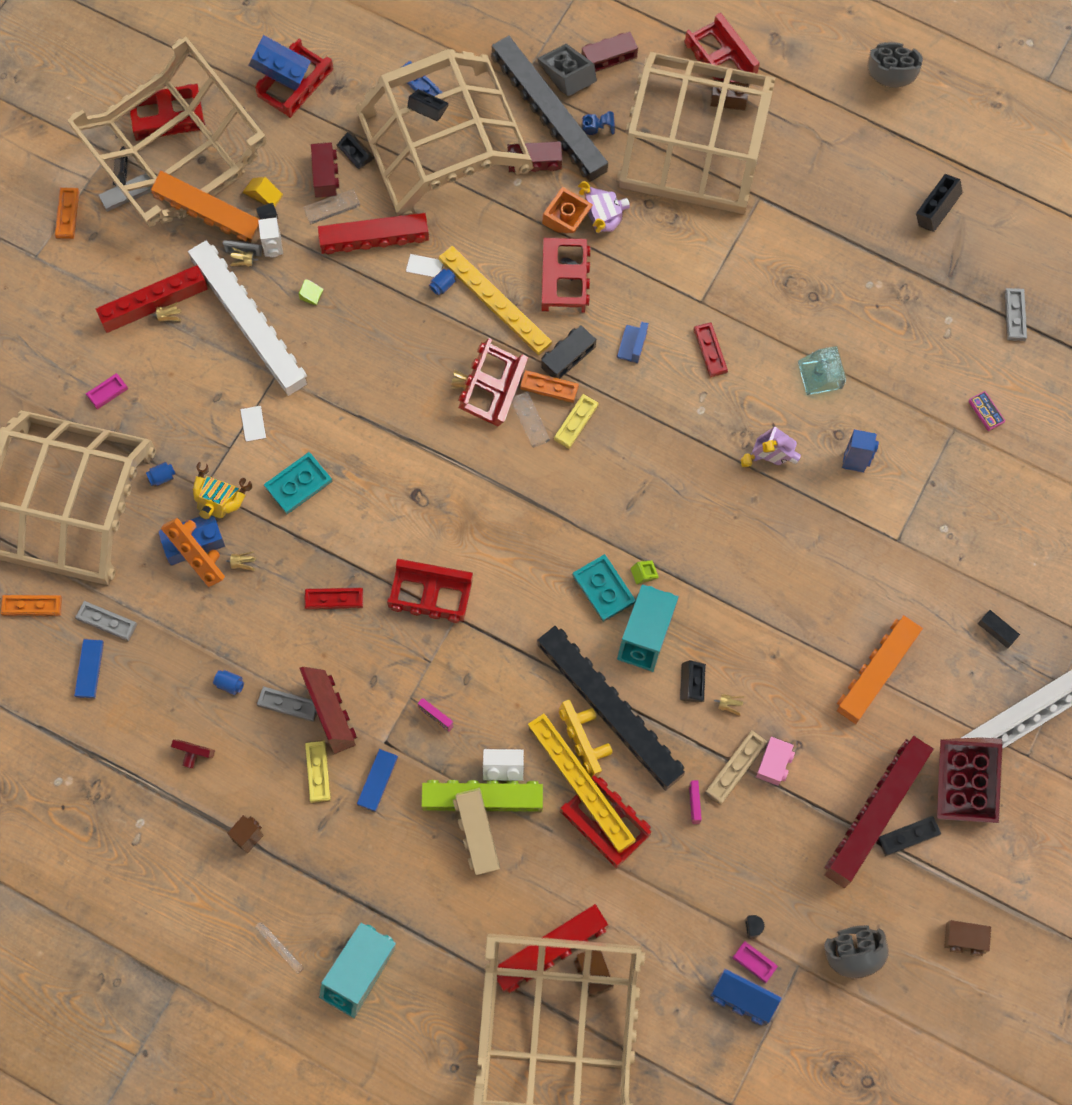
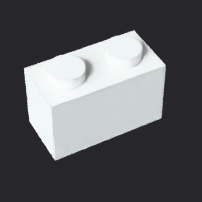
(270, 237)
(503, 764)

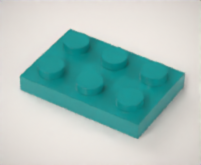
(298, 483)
(604, 587)

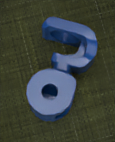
(591, 123)

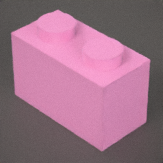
(775, 761)

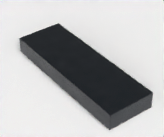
(909, 835)

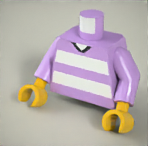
(606, 209)
(773, 447)

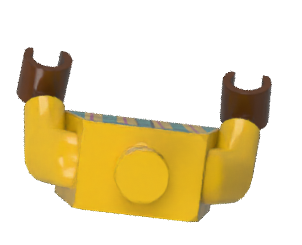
(217, 497)

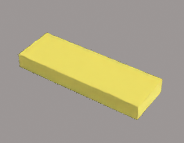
(576, 421)
(317, 771)

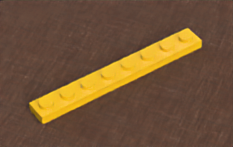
(495, 300)
(581, 783)

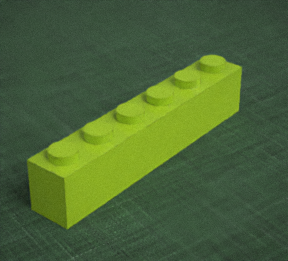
(496, 796)

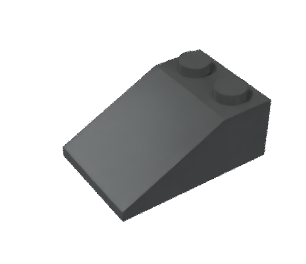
(568, 69)

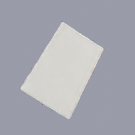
(424, 265)
(253, 423)

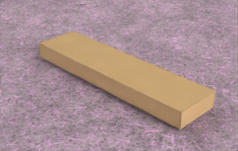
(736, 767)

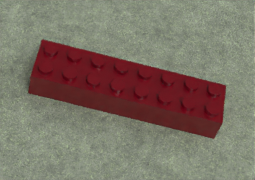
(880, 809)

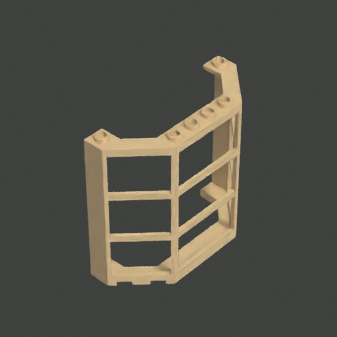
(181, 49)
(480, 65)
(751, 158)
(19, 429)
(491, 973)

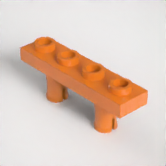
(199, 560)

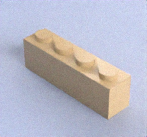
(477, 831)

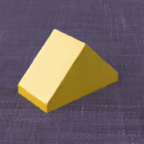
(263, 191)

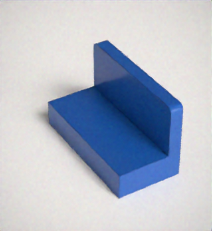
(633, 342)

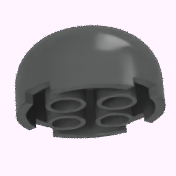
(894, 65)
(859, 961)

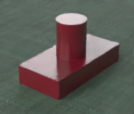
(192, 751)

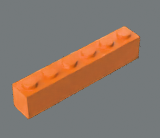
(205, 206)
(879, 669)

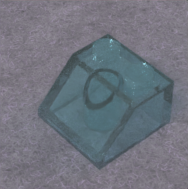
(822, 371)

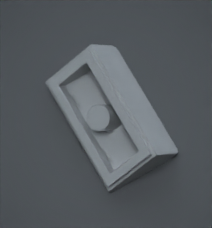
(246, 247)

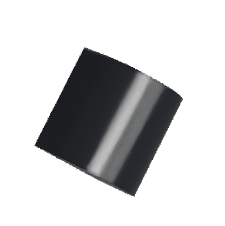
(266, 211)
(754, 926)

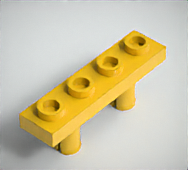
(582, 746)

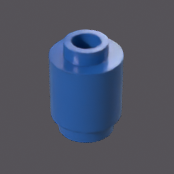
(442, 281)
(160, 474)
(228, 682)

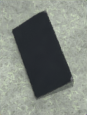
(427, 105)
(355, 150)
(120, 168)
(998, 629)
(692, 681)

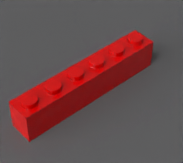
(373, 233)
(146, 300)
(579, 928)

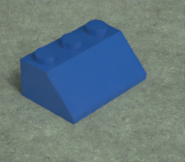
(279, 63)
(206, 534)
(745, 997)

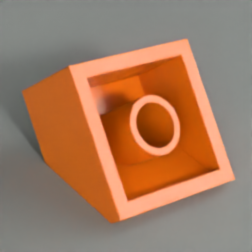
(566, 212)

